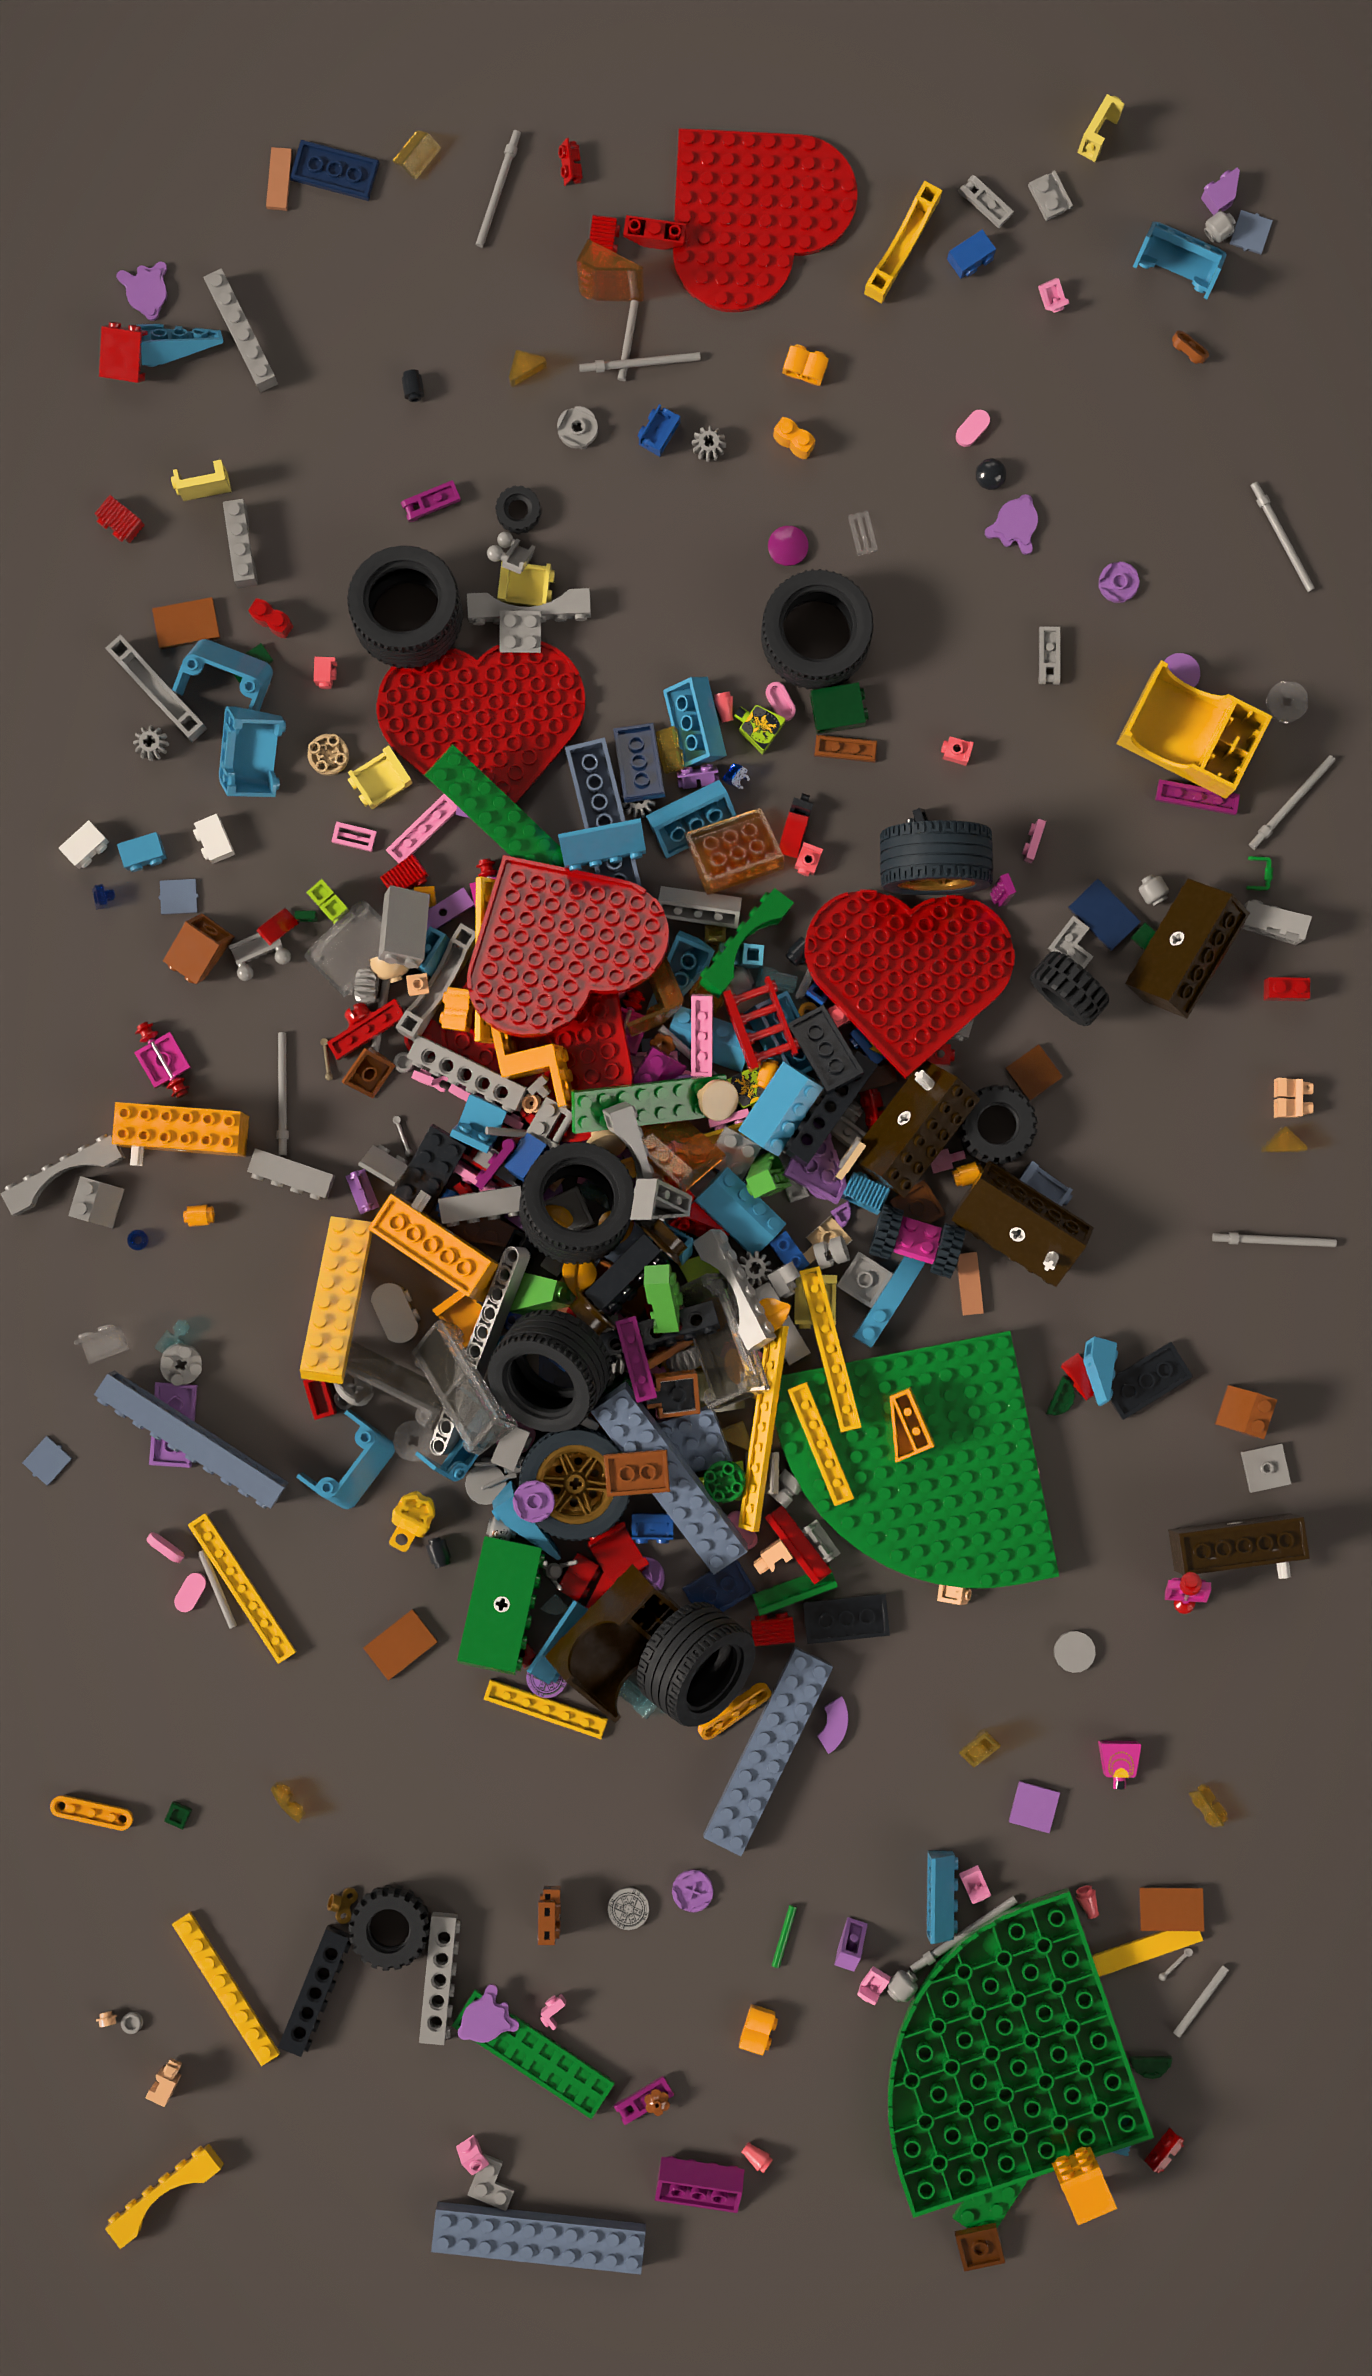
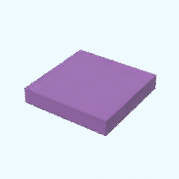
(1034, 1807)

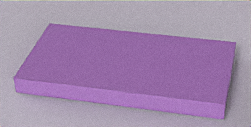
(182, 1399)

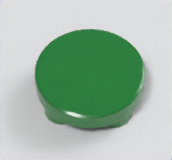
(724, 1481)

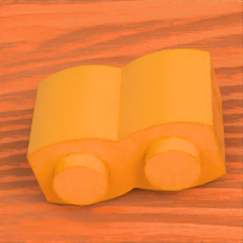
(805, 365)
(790, 436)
(457, 1010)
(757, 2030)

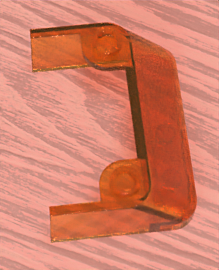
(667, 996)

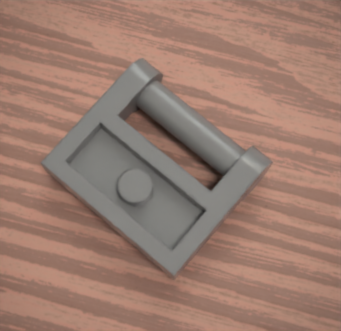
(546, 1120)

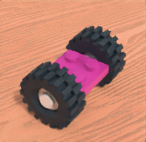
(917, 1241)

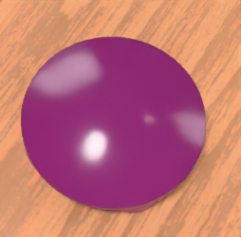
(788, 545)

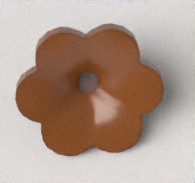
(663, 1042)
(657, 2097)

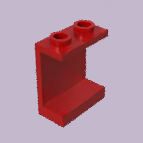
(121, 352)
(616, 1552)

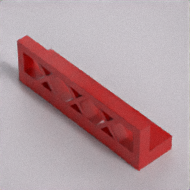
(798, 1544)

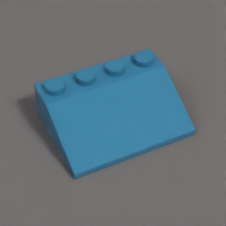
(602, 844)

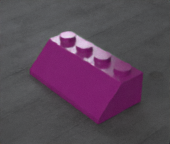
(658, 1067)
(699, 2184)

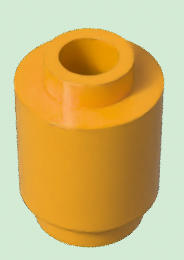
(766, 1072)
(966, 1174)
(199, 1215)

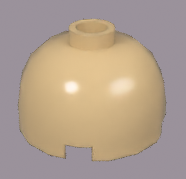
(387, 971)

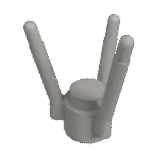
(511, 1474)
(554, 1571)

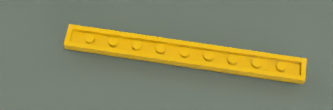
(762, 1433)

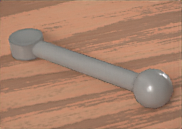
(397, 1120)
(1187, 1952)

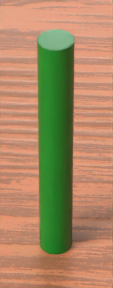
(784, 1936)

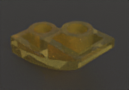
(669, 750)
(282, 1795)

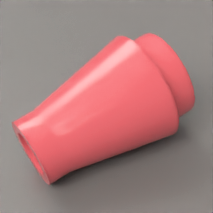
(724, 706)
(1087, 1899)
(757, 2157)

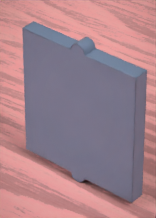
(1251, 232)
(178, 896)
(47, 1460)

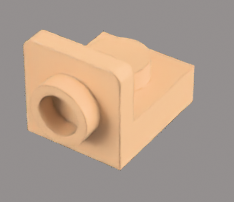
(418, 984)
(954, 1595)

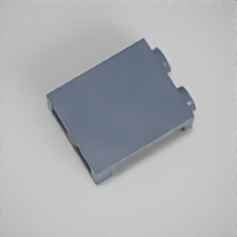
(1046, 1184)

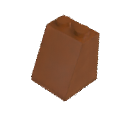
(197, 948)
(1246, 1412)

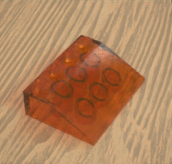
(608, 275)
(734, 851)
(680, 1152)

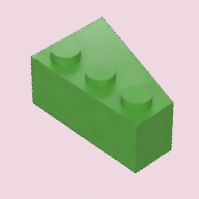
(766, 1176)
(664, 1296)

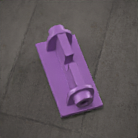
(689, 776)
(362, 1191)

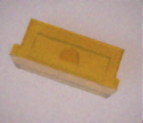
(417, 153)

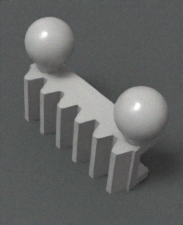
(515, 558)
(253, 948)

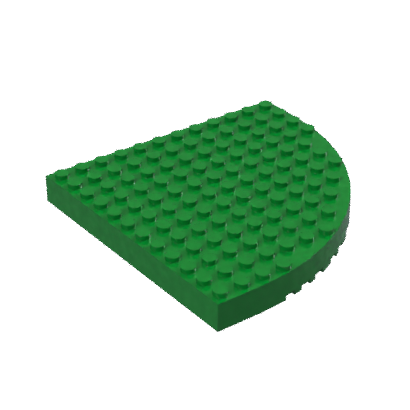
(954, 1512)
(1008, 2061)

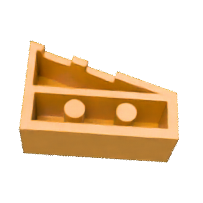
(909, 1426)

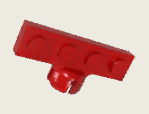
(364, 1026)

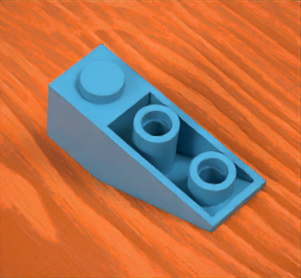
(1099, 1364)

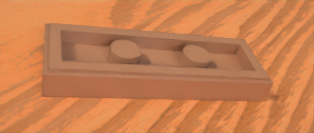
(279, 179)
(969, 1284)

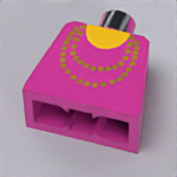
(1119, 1760)

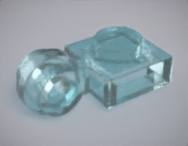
(168, 1339)

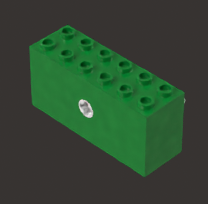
(507, 1575)

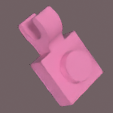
(425, 1078)
(944, 1160)

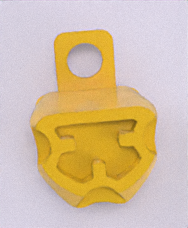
(412, 1518)

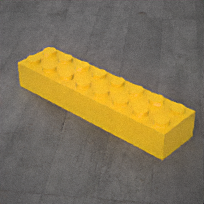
(336, 1300)

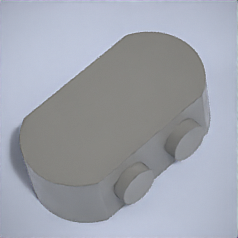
(396, 1312)

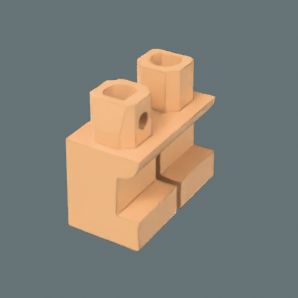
(1294, 1089)
(772, 1554)
(168, 2078)

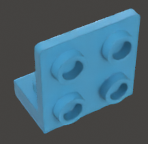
(473, 1121)

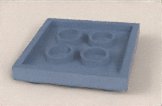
(697, 1438)

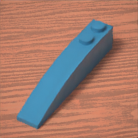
(888, 1301)

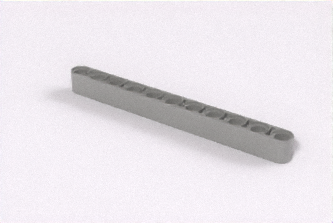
(479, 1338)

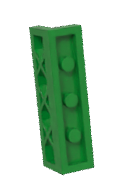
(791, 1592)

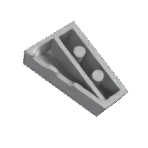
(1276, 922)
(658, 1201)

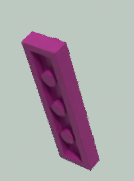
(1196, 797)
(1002, 890)
(636, 1359)

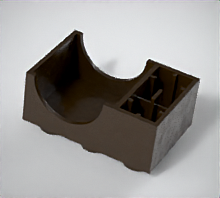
(610, 1639)

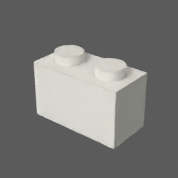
(214, 839)
(84, 845)

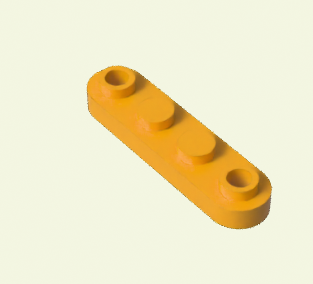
(736, 1710)
(91, 1812)

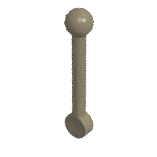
(329, 1075)

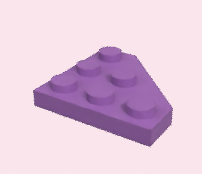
(820, 1171)

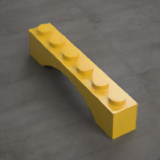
(903, 243)
(198, 2169)

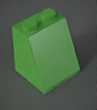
(541, 1294)

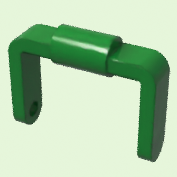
(1268, 876)

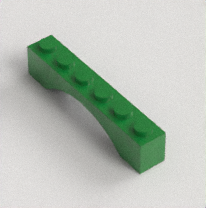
(769, 913)

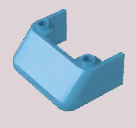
(1181, 255)
(254, 672)
(374, 1457)
(455, 1464)

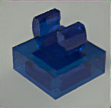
(735, 775)
(101, 896)

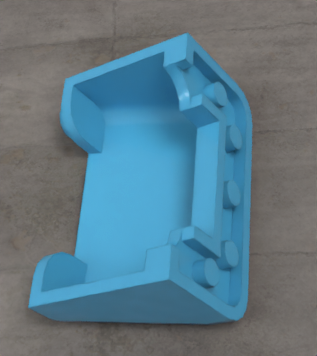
(249, 752)

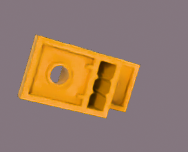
(535, 1061)
(1084, 2185)

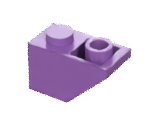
(1221, 194)

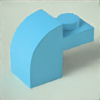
(747, 955)

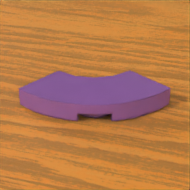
(835, 1726)

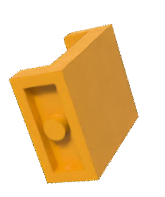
(461, 1312)

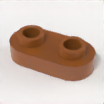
(1189, 346)

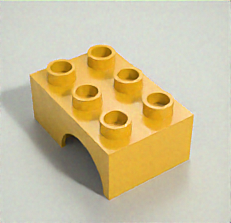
(1194, 732)

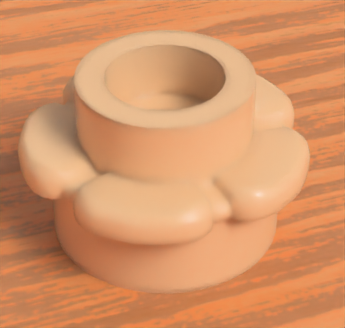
(526, 1103)
(106, 2019)

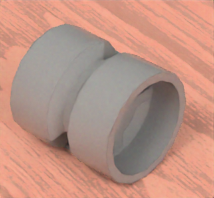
(838, 1251)
(787, 1488)

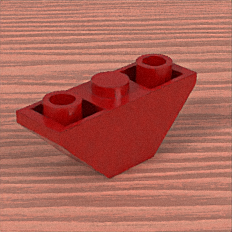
(654, 232)
(697, 1222)

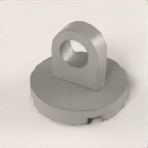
(353, 1391)

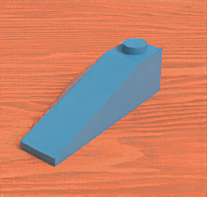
(171, 344)
(687, 961)
(504, 1511)

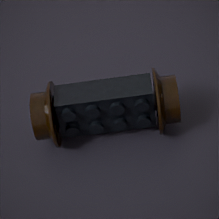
(626, 1276)

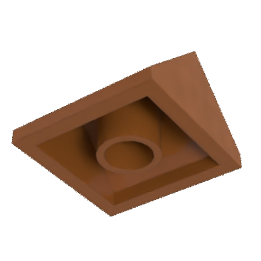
(368, 1072)

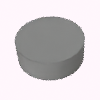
(403, 1063)
(132, 2022)

